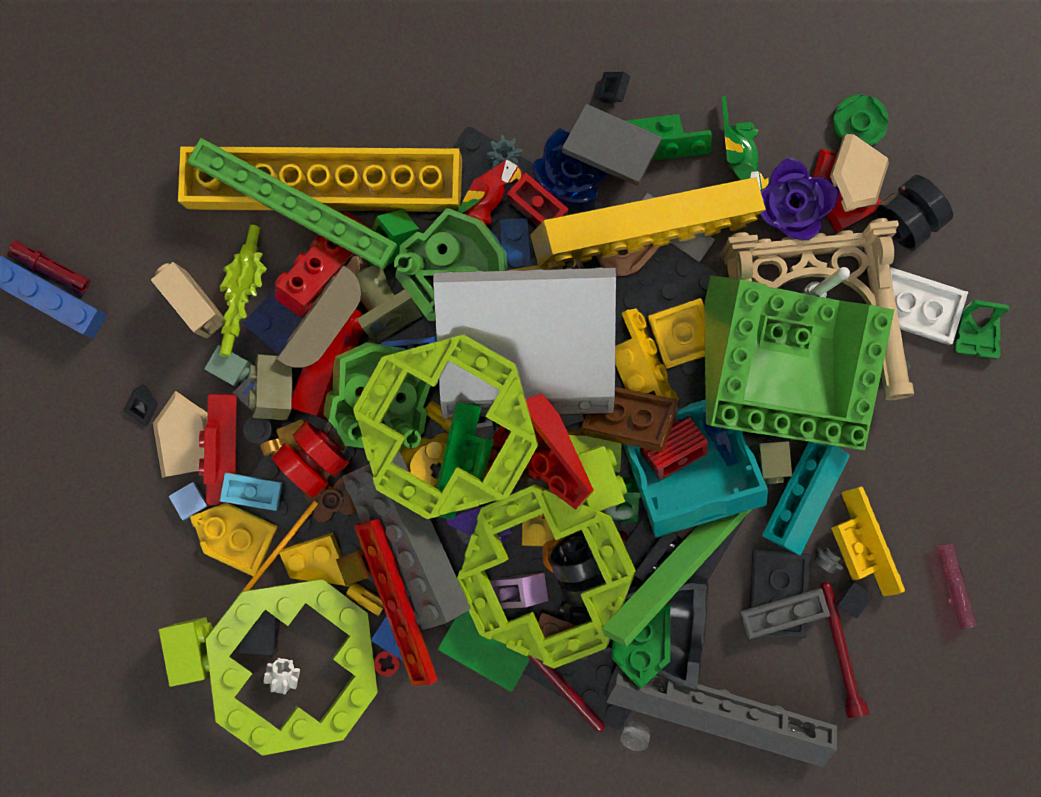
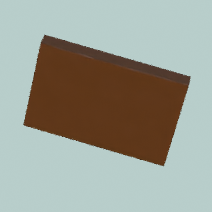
(637, 420)

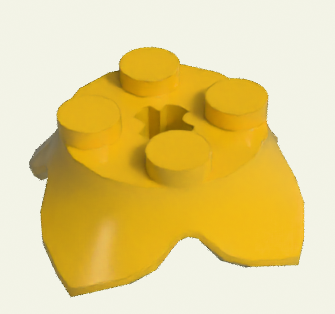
(424, 455)

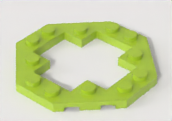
(384, 443)
(524, 632)
(300, 728)

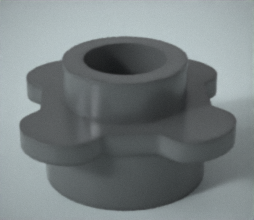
(828, 560)

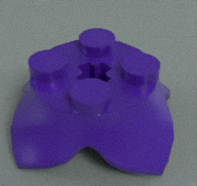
(815, 198)

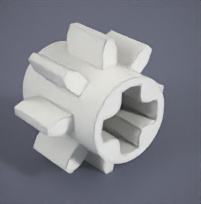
(281, 676)

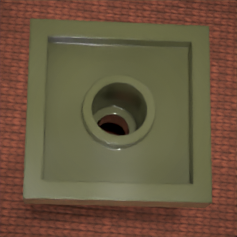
(386, 311)

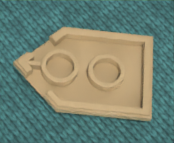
(858, 173)
(178, 436)

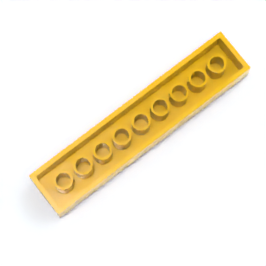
(337, 178)

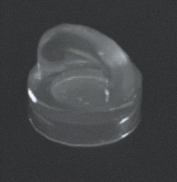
(635, 736)

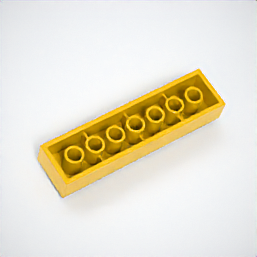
(647, 222)

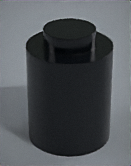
(259, 430)

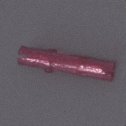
(959, 596)

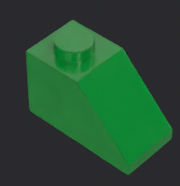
(396, 227)

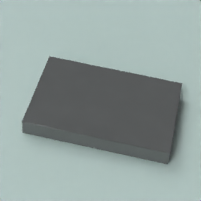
(611, 144)

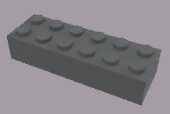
(415, 548)

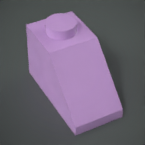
(520, 590)

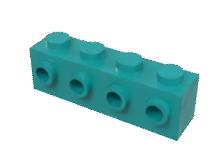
(805, 496)

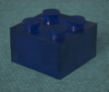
(273, 323)

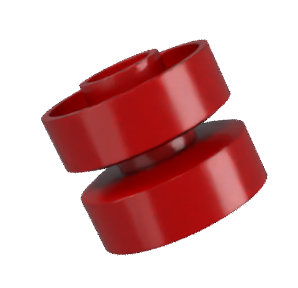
(304, 465)

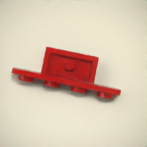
(218, 444)

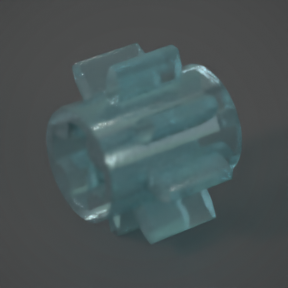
(504, 144)

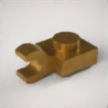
(285, 435)

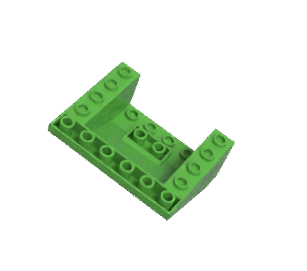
(792, 362)

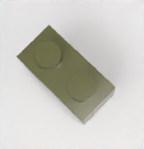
(271, 388)
(773, 461)

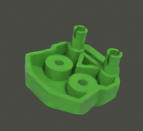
(469, 249)
(354, 371)

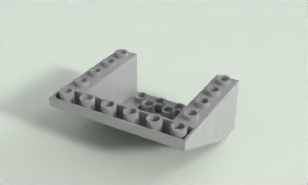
(545, 322)

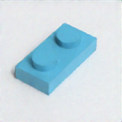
(251, 491)

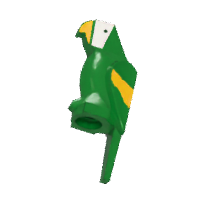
(741, 149)

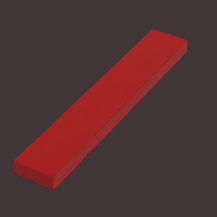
(395, 602)

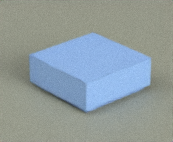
(188, 501)

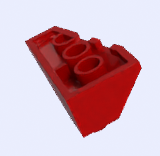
(555, 457)

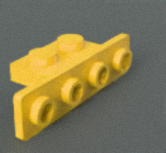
(638, 360)
(864, 544)

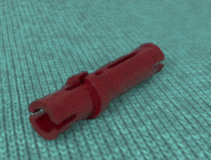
(39, 262)

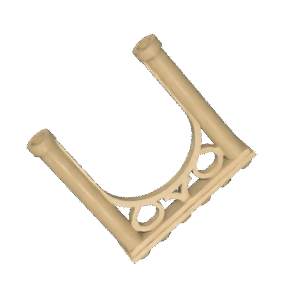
(878, 253)

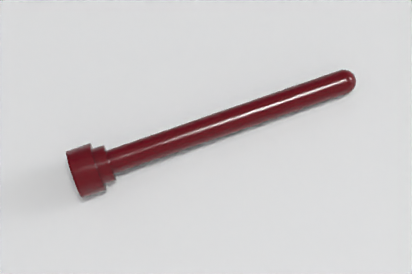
(566, 690)
(855, 705)

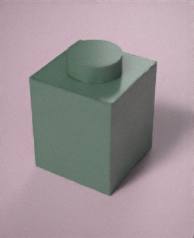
(230, 369)

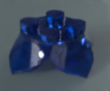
(576, 185)

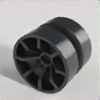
(918, 209)
(574, 567)

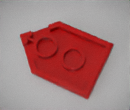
(838, 217)

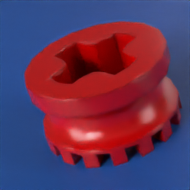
(378, 665)

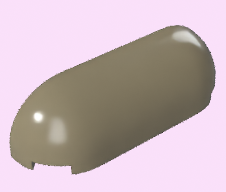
(322, 320)

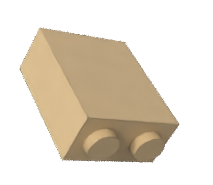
(188, 299)

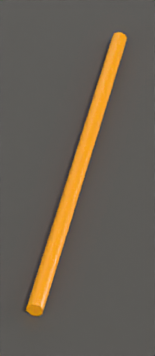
(309, 510)

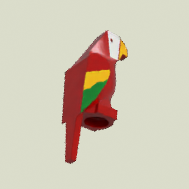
(488, 191)

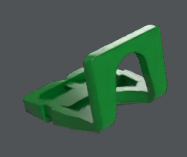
(978, 340)

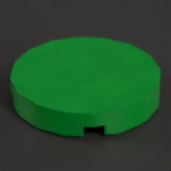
(862, 117)

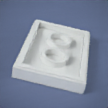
(927, 306)

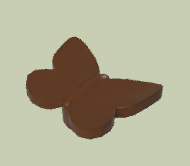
(332, 500)

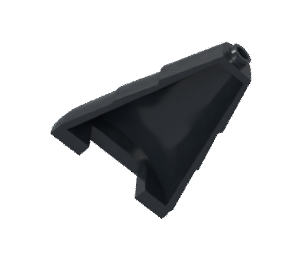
(687, 629)

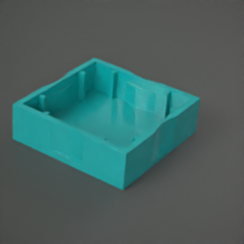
(702, 489)

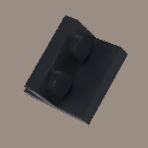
(647, 551)

